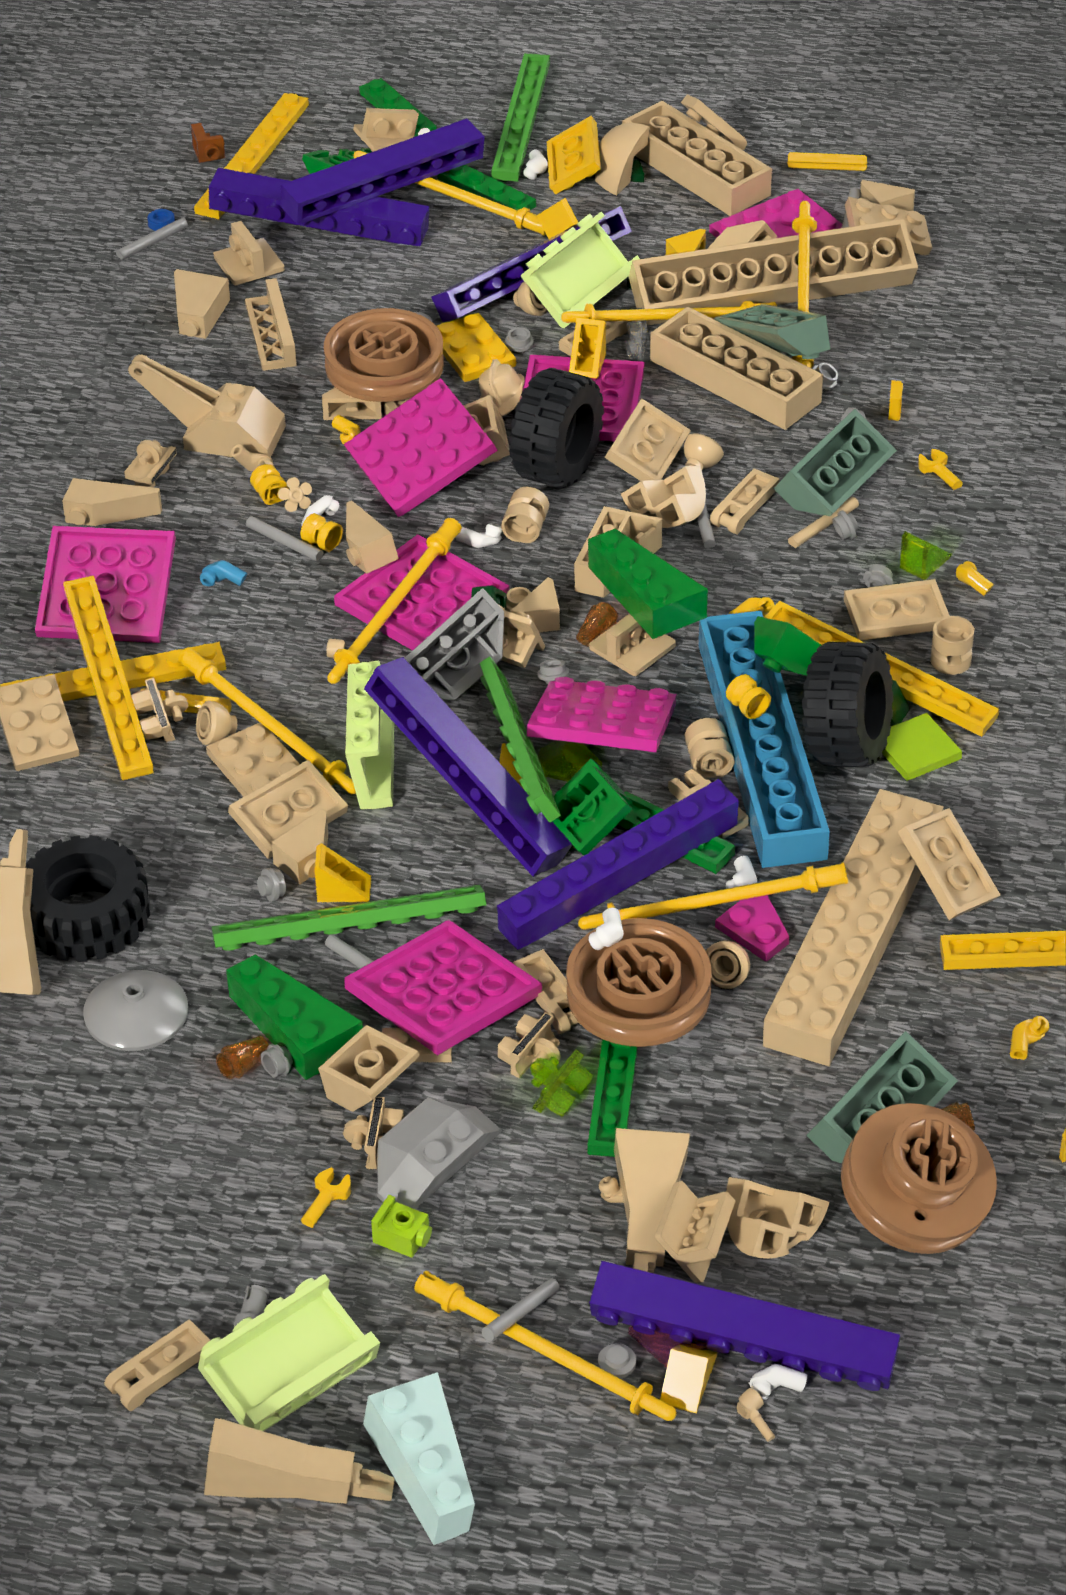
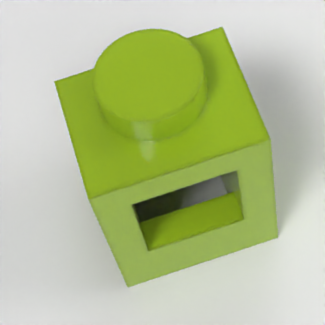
(400, 1227)

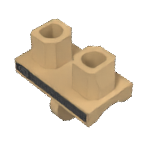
(149, 463)
(159, 724)
(536, 1043)
(361, 1132)

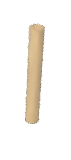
(821, 523)

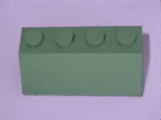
(782, 329)
(835, 467)
(898, 1077)

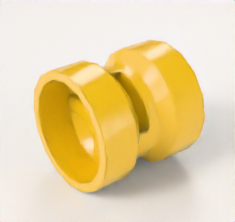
(267, 482)
(318, 531)
(752, 700)

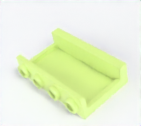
(577, 269)
(368, 741)
(286, 1355)

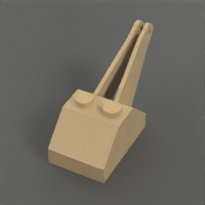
(213, 417)

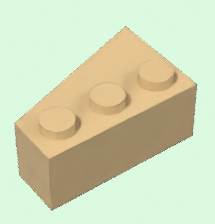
(641, 528)

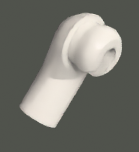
(536, 165)
(324, 504)
(481, 539)
(745, 873)
(609, 932)
(777, 1375)

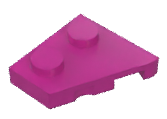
(755, 926)

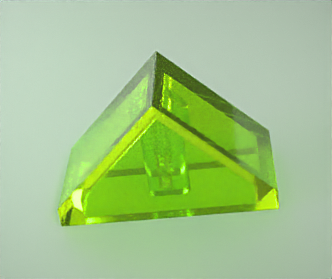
(921, 556)
(564, 759)

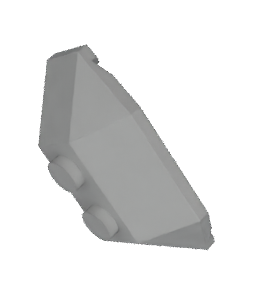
(454, 650)
(429, 1149)

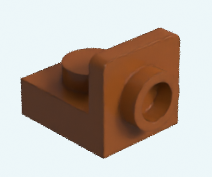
(206, 146)

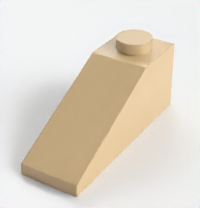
(106, 502)
(368, 540)

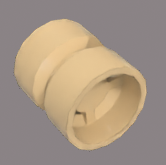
(525, 515)
(952, 645)
(709, 748)

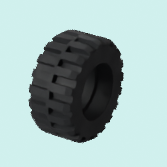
(556, 427)
(847, 704)
(95, 926)

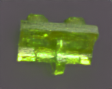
(553, 1094)

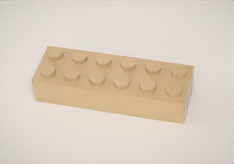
(702, 160)
(736, 367)

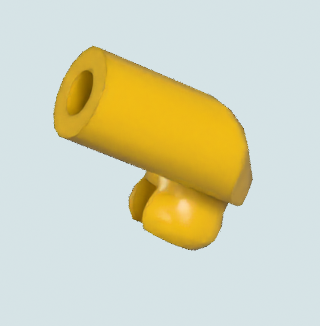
(347, 427)
(969, 575)
(755, 604)
(1026, 1034)

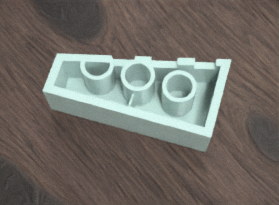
(422, 1452)

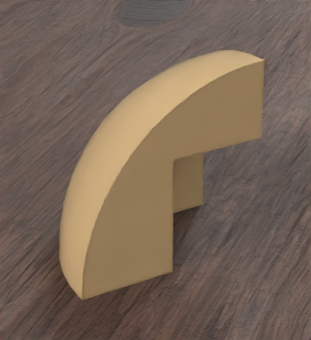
(617, 155)
(674, 499)
(771, 1220)

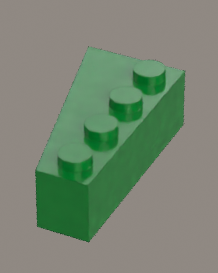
(646, 584)
(290, 1013)

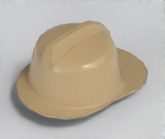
(503, 385)

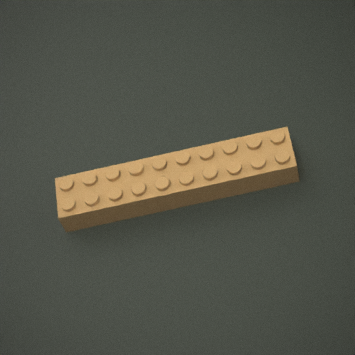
(767, 270)
(848, 935)

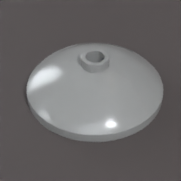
(135, 1010)

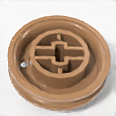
(383, 354)
(642, 987)
(918, 1178)

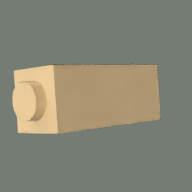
(199, 301)

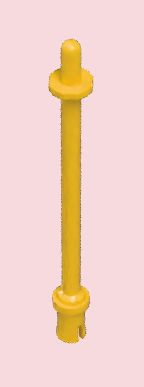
(522, 218)
(804, 226)
(648, 314)
(438, 544)
(207, 672)
(810, 879)
(453, 1298)

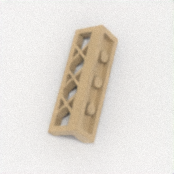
(280, 325)

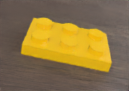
(573, 155)
(472, 346)

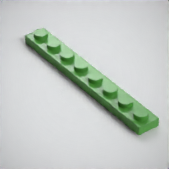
(520, 117)
(518, 744)
(335, 919)

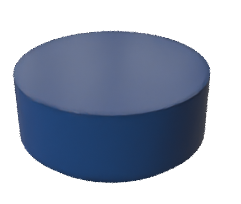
(160, 218)

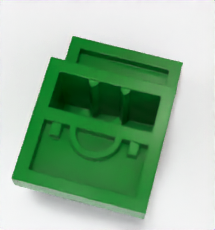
(590, 807)

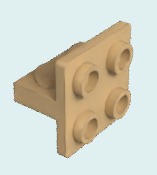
(386, 127)
(247, 257)
(519, 638)
(630, 646)
(694, 1228)

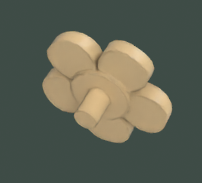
(295, 494)

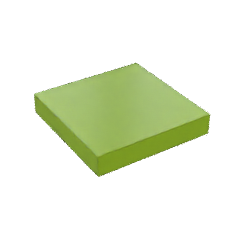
(919, 747)

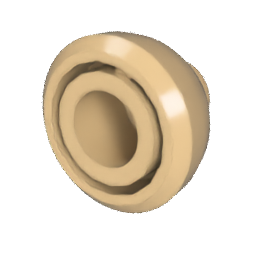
(528, 301)
(702, 451)
(214, 722)
(728, 964)

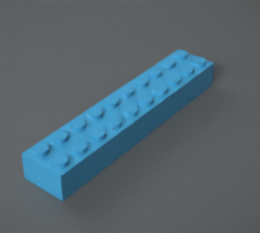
(766, 750)

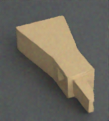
(17, 945)
(647, 1171)
(271, 1466)

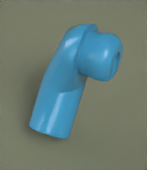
(222, 570)

